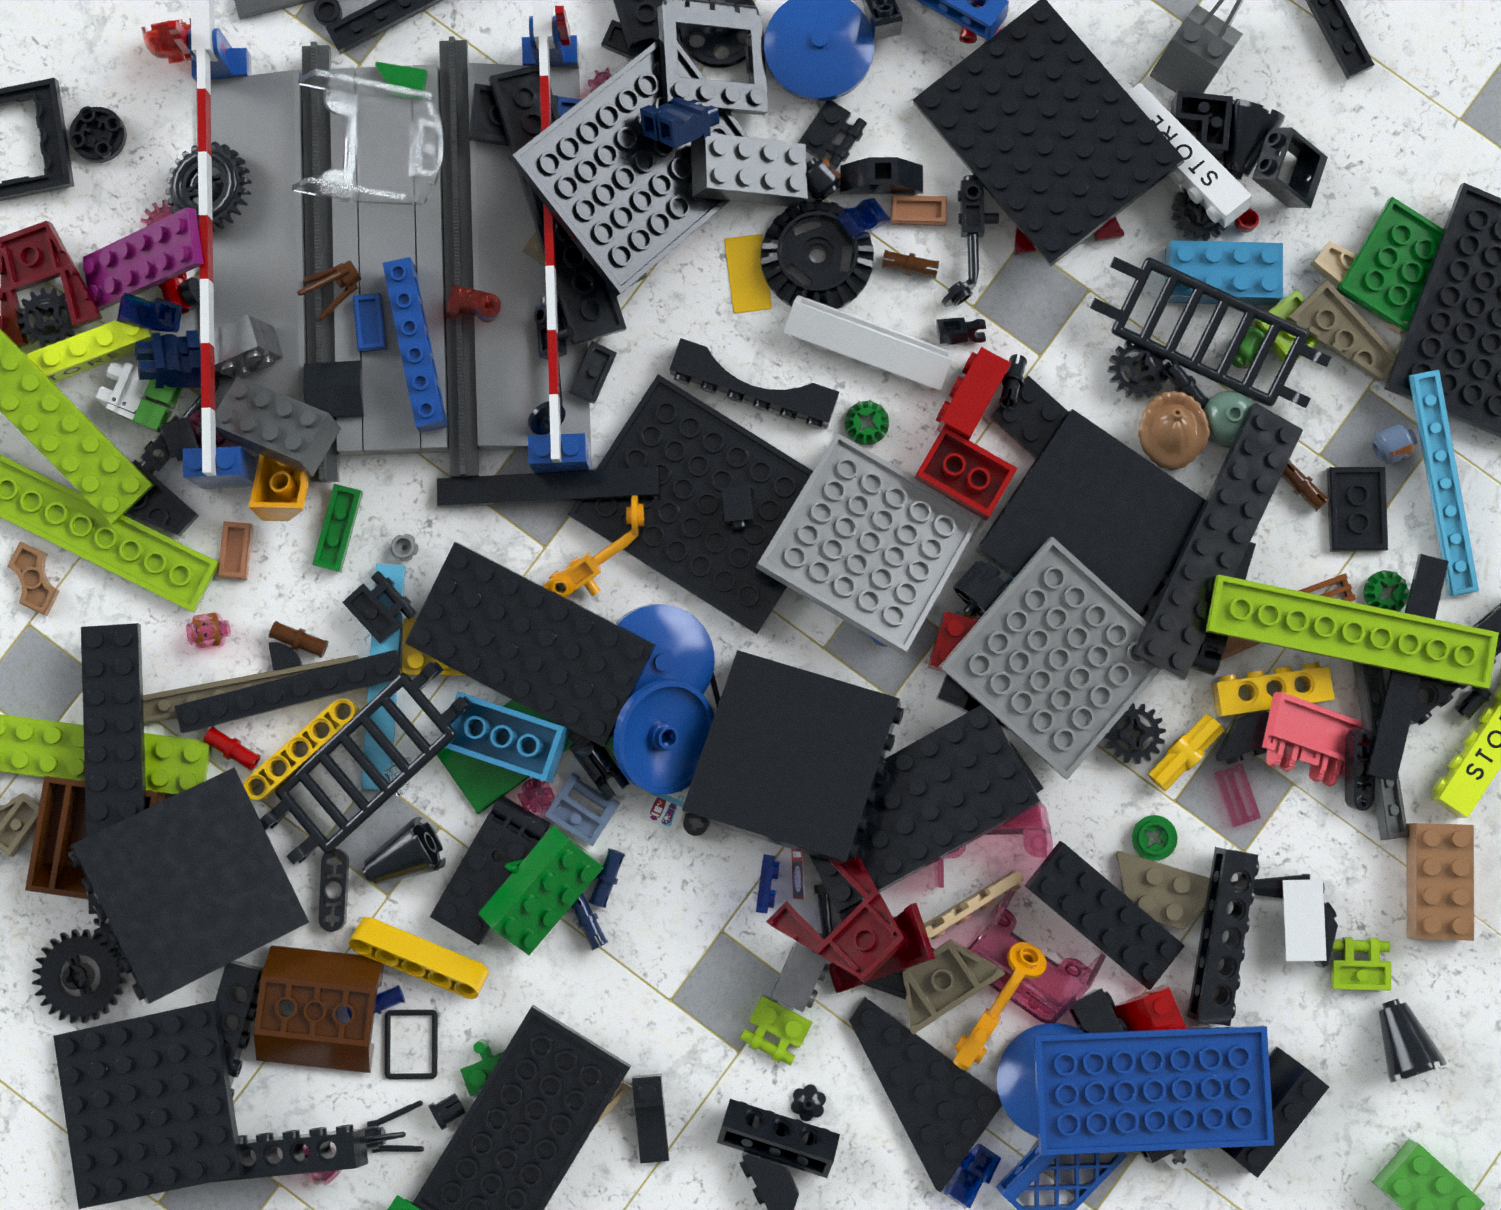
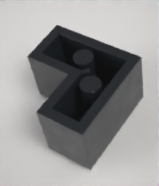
(1207, 116)

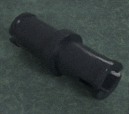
(1013, 381)
(1183, 382)

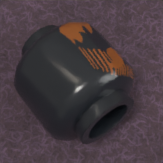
(821, 178)

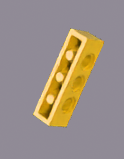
(1228, 702)

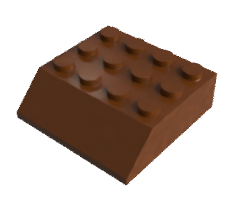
(58, 825)

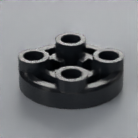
(97, 134)

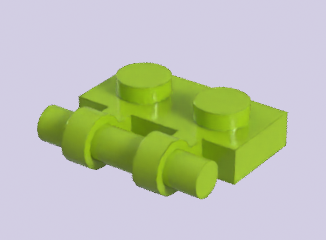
(1361, 974)
(779, 1021)

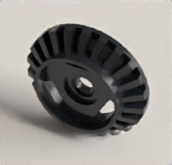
(785, 248)

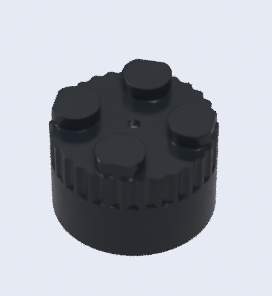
(980, 587)

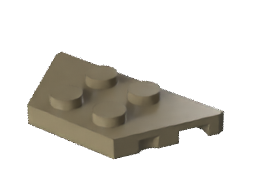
(1163, 891)
(945, 982)

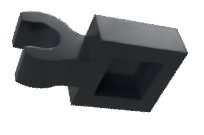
(957, 330)

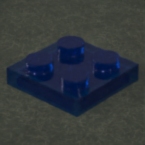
(766, 896)

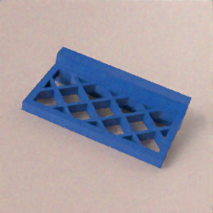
(1034, 1164)

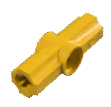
(1185, 752)

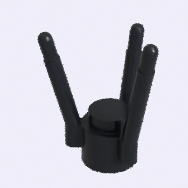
(377, 1137)

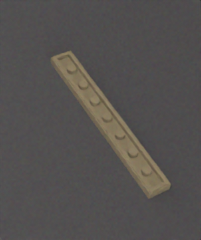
(161, 705)

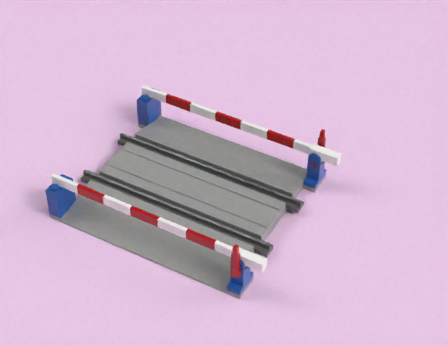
(462, 236)

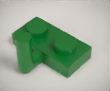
(478, 1073)

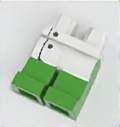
(130, 397)

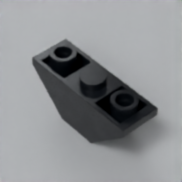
(883, 17)
(881, 176)
(1244, 737)
(772, 1181)

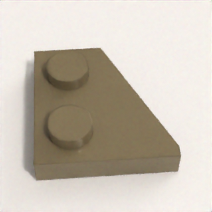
(17, 822)

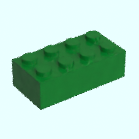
(540, 890)

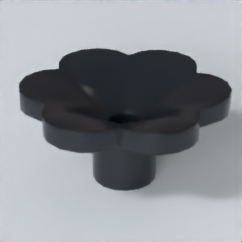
(805, 1095)

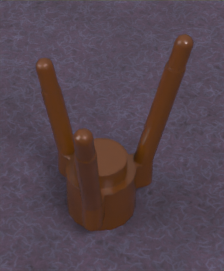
(343, 274)

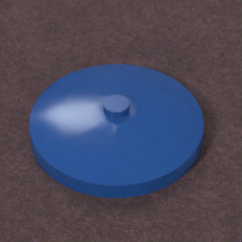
(819, 48)
(682, 646)
(662, 735)
(1017, 1076)

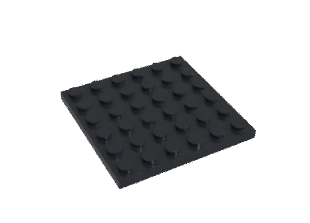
(148, 1105)

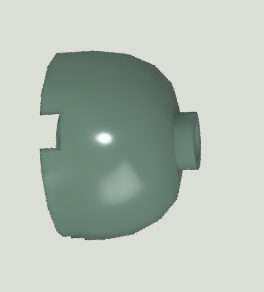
(1225, 416)

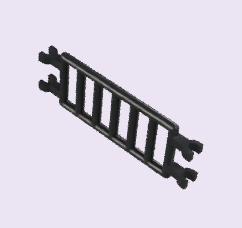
(1225, 300)
(387, 790)

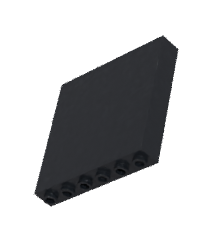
(1102, 506)
(793, 758)
(188, 885)

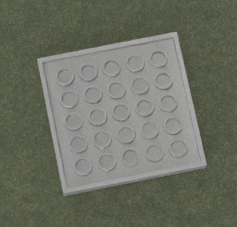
(869, 543)
(1054, 658)

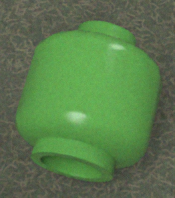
(1248, 348)

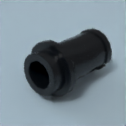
(1473, 702)

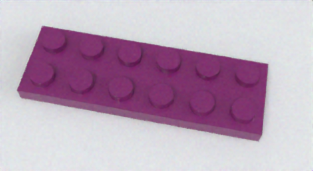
(144, 258)

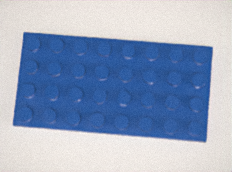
(1153, 1090)

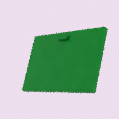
(484, 781)

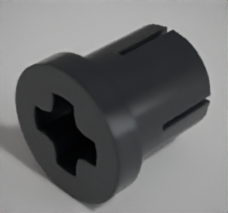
(447, 1110)

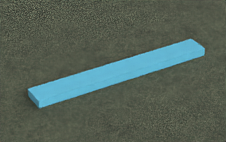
(1443, 482)
(381, 716)

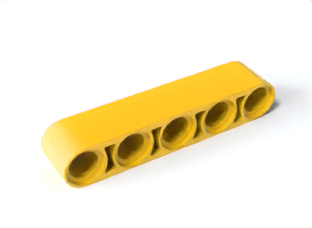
(288, 752)
(419, 957)

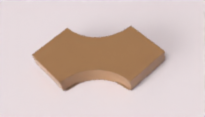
(36, 589)

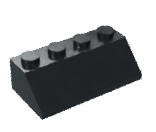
(1293, 1096)

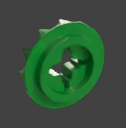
(868, 435)
(1373, 590)
(1167, 835)

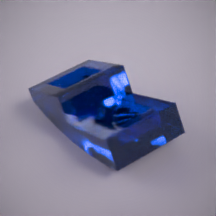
(863, 218)
(154, 315)
(974, 1170)

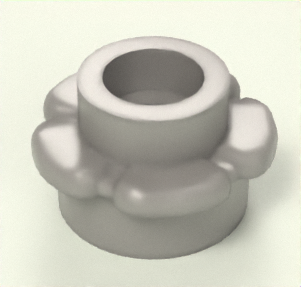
(398, 542)

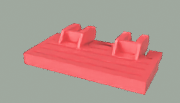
(1309, 735)

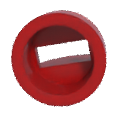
(1247, 221)

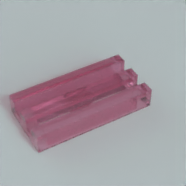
(1227, 799)

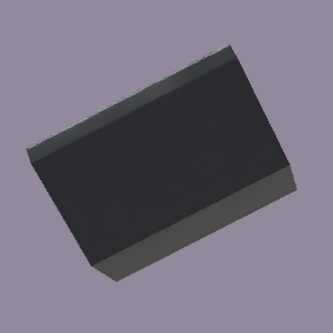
(335, 388)

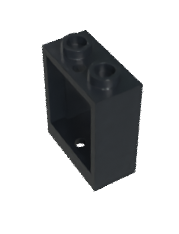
(1309, 163)

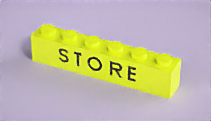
(88, 350)
(1475, 766)

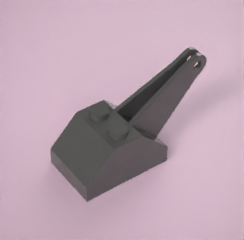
(1197, 50)

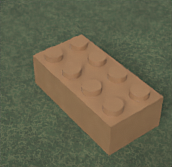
(1440, 881)

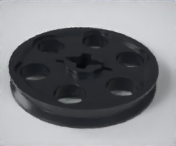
(714, 39)

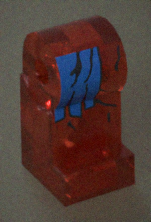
(473, 302)

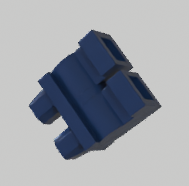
(678, 122)
(173, 360)

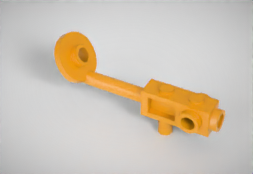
(584, 569)
(1026, 962)

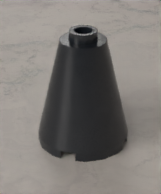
(1247, 136)
(406, 854)
(1406, 1043)

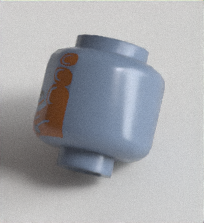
(1394, 444)

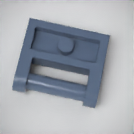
(578, 818)

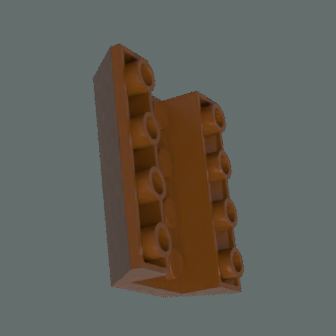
(317, 986)

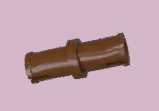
(910, 264)
(1304, 486)
(298, 639)

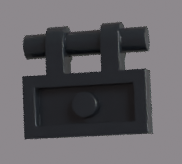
(825, 129)
(373, 614)

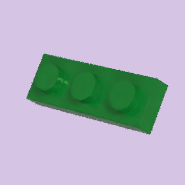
(337, 528)

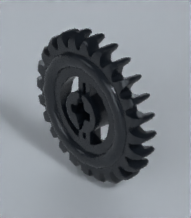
(226, 186)
(91, 1001)

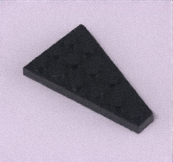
(933, 1097)

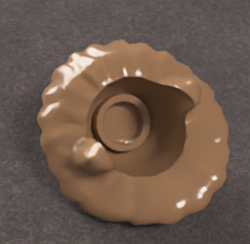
(1173, 430)

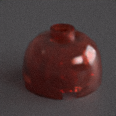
(161, 43)

